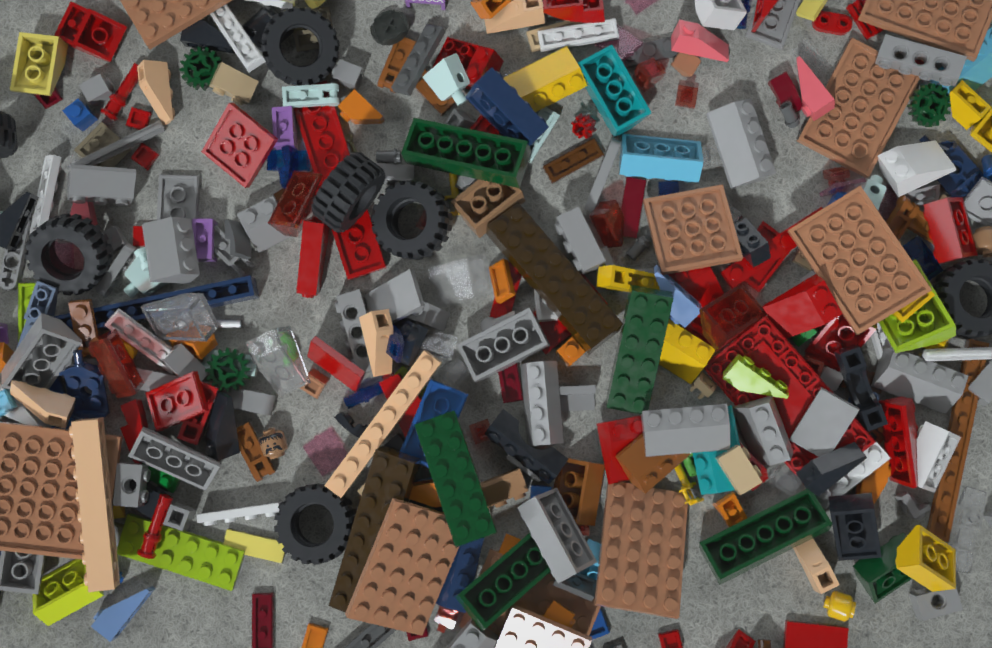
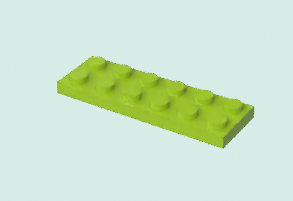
(184, 553)

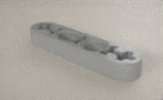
(602, 175)
(20, 253)

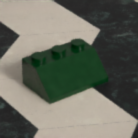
(880, 575)

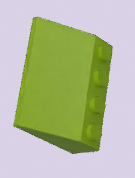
(923, 328)

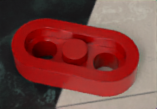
(832, 23)

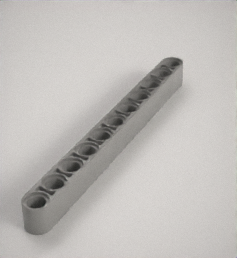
(242, 399)

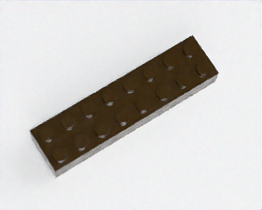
(553, 278)
(389, 477)

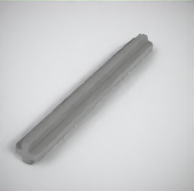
(121, 145)

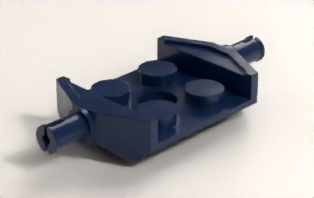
(969, 174)
(81, 375)

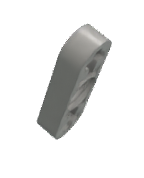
(114, 272)

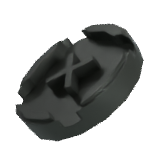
(389, 27)

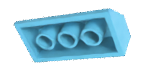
(975, 72)
(660, 158)

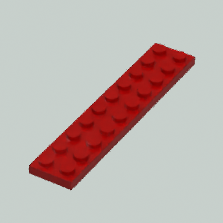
(325, 149)

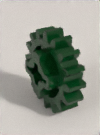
(199, 60)
(928, 104)
(225, 377)

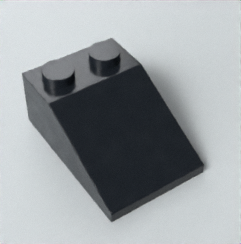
(855, 526)

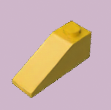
(621, 278)

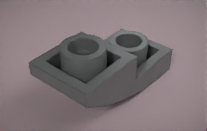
(239, 240)

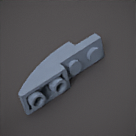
(42, 301)

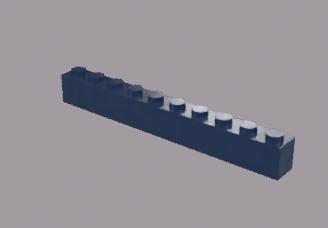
(216, 294)

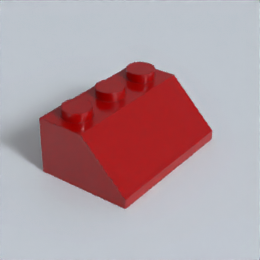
(949, 229)

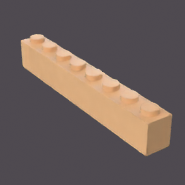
(383, 423)
(95, 504)

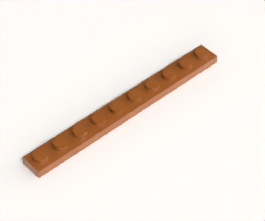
(960, 424)

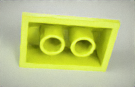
(63, 593)

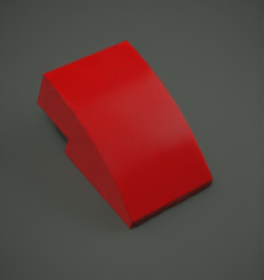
(575, 10)
(90, 32)

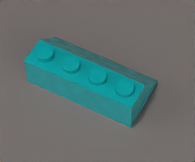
(613, 91)
(709, 473)

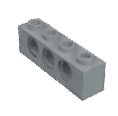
(929, 55)
(343, 305)

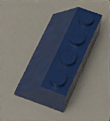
(505, 108)
(460, 575)

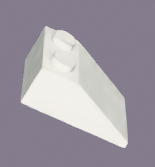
(720, 13)
(914, 166)
(934, 452)

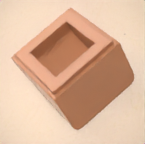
(685, 64)
(317, 384)

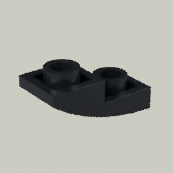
(347, 421)

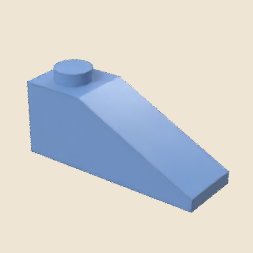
(684, 306)
(115, 618)

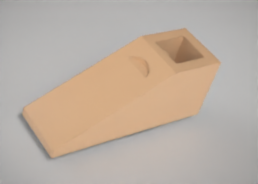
(516, 15)
(155, 84)
(376, 332)
(45, 404)
(816, 567)

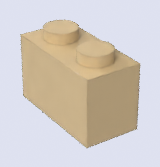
(233, 84)
(739, 469)

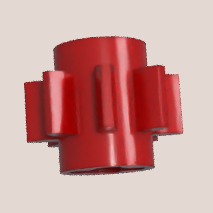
(583, 126)

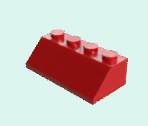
(901, 440)

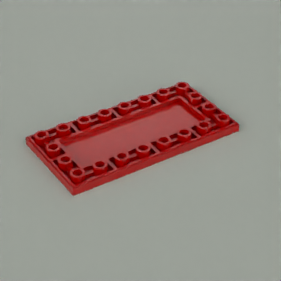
(773, 352)

